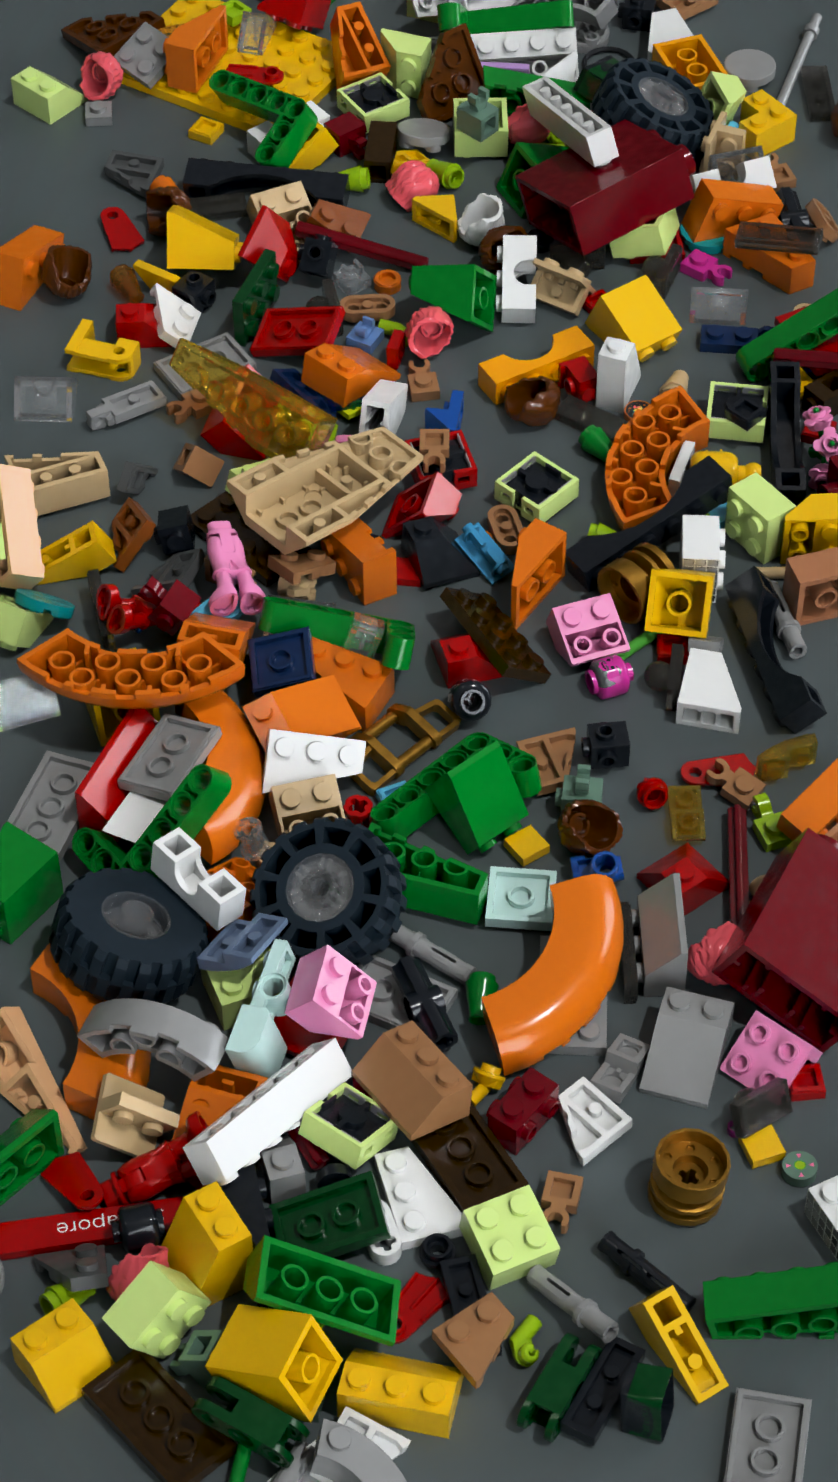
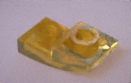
(794, 752)
(686, 813)

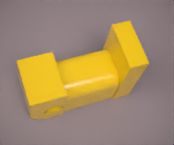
(100, 357)

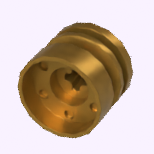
(630, 580)
(688, 1176)

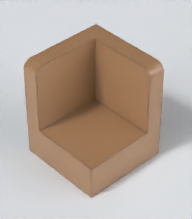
(198, 464)

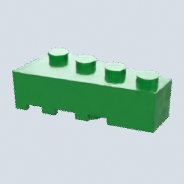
(509, 83)
(437, 884)
(774, 1303)

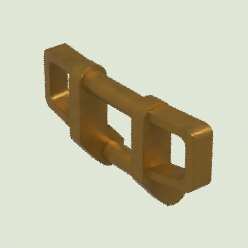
(414, 720)

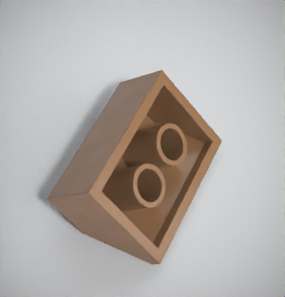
(413, 1081)

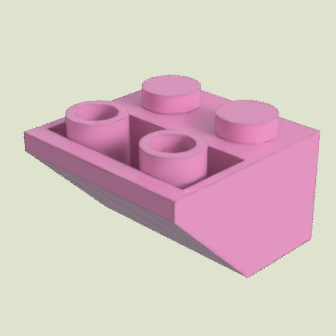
(587, 630)
(330, 995)

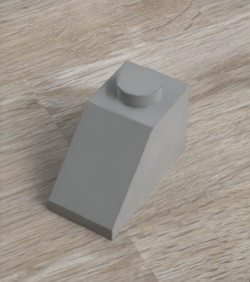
(282, 1170)

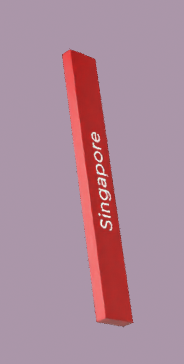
(68, 1230)

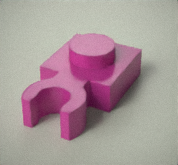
(704, 266)

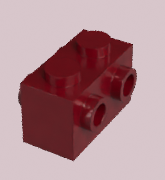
(523, 1110)

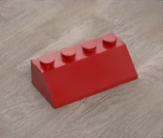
(99, 791)

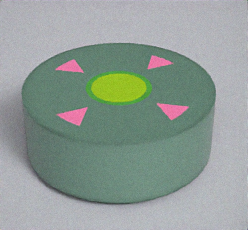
(799, 1168)

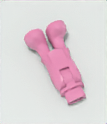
(230, 568)

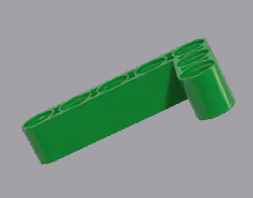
(510, 18)
(290, 115)
(800, 331)
(332, 626)
(411, 806)
(187, 808)

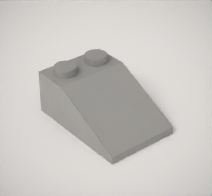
(687, 1047)

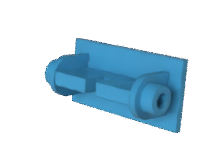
(484, 552)

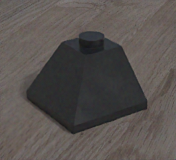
(435, 553)

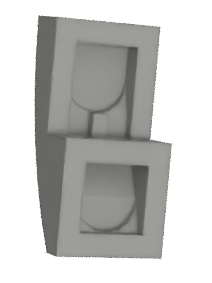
(621, 1067)

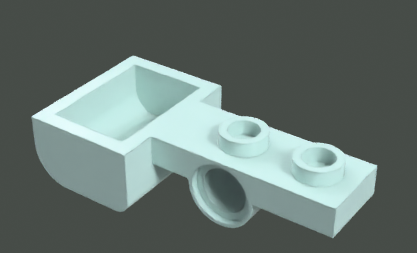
(255, 1039)

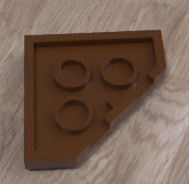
(110, 33)
(451, 74)

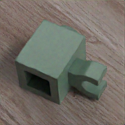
(477, 116)
(579, 787)
(196, 1354)

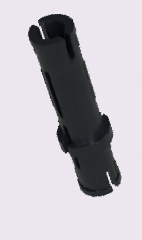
(615, 1247)

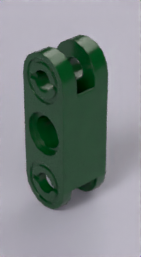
(557, 1386)
(250, 1421)

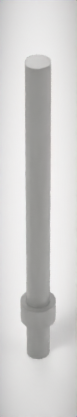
(809, 34)

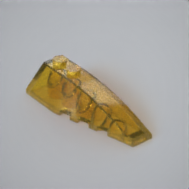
(261, 410)

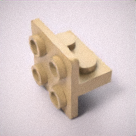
(721, 140)
(561, 287)
(130, 1116)

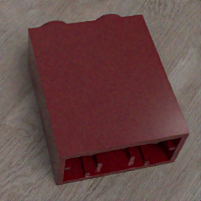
(601, 203)
(788, 941)

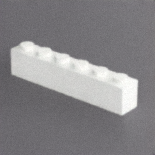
(571, 121)
(267, 1113)

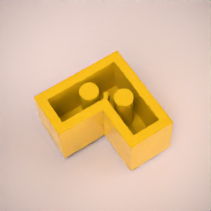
(766, 122)

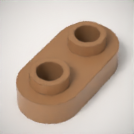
(822, 218)
(370, 305)
(505, 527)

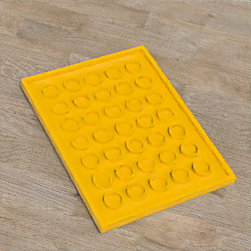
(298, 54)

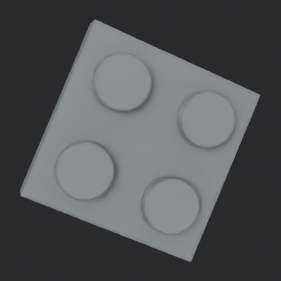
(143, 55)

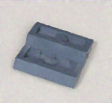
(241, 943)

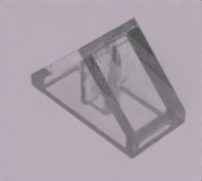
(255, 32)
(364, 634)

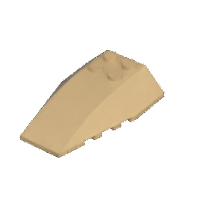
(320, 490)

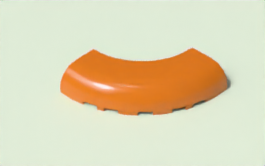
(647, 452)
(131, 676)
(241, 757)
(566, 980)
(86, 1074)

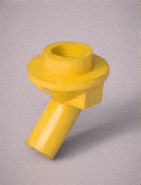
(488, 1077)

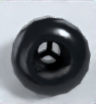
(480, 701)
(137, 1226)

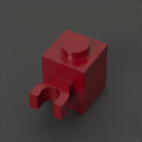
(349, 134)
(171, 606)

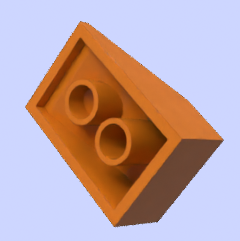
(196, 50)
(343, 372)
(537, 567)
(305, 708)

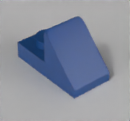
(450, 416)

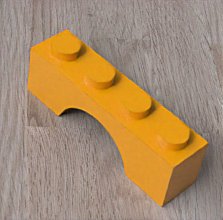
(504, 371)

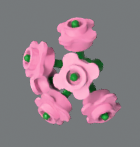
(826, 446)

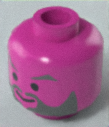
(609, 677)

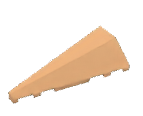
(27, 1077)

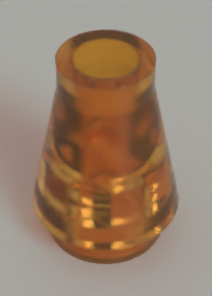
(126, 283)

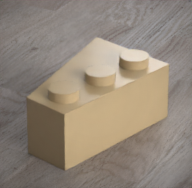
(65, 479)

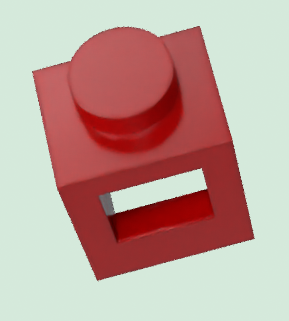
(578, 378)

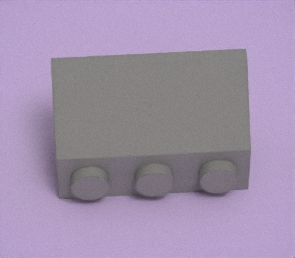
(661, 937)

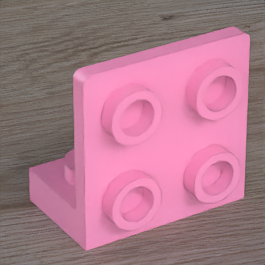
(767, 1052)

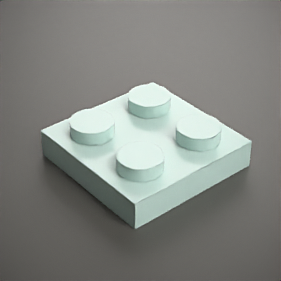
(520, 898)

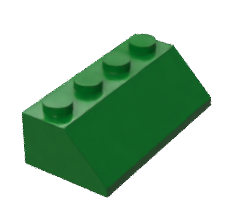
(28, 1150)
(325, 1287)

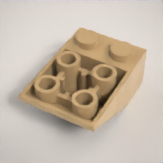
(287, 201)
(305, 801)

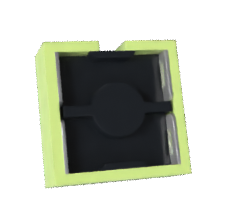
(374, 100)
(724, 395)
(536, 488)
(348, 1126)

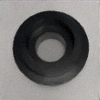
(436, 1243)

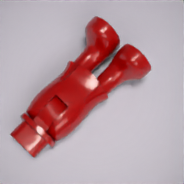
(123, 613)
(155, 1170)

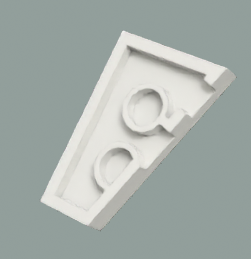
(306, 756)
(415, 1198)

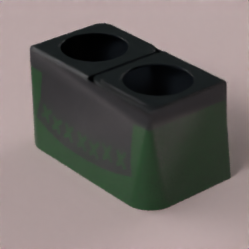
(588, 83)
(647, 1400)

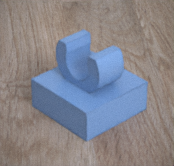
(365, 335)

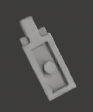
(126, 405)

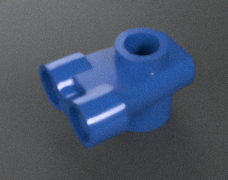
(595, 865)

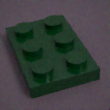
(255, 297)
(333, 1217)

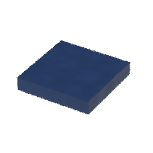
(281, 660)

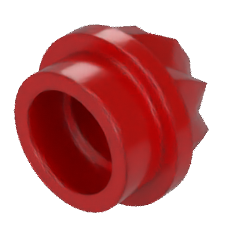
(652, 793)

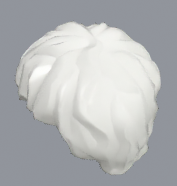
(480, 217)

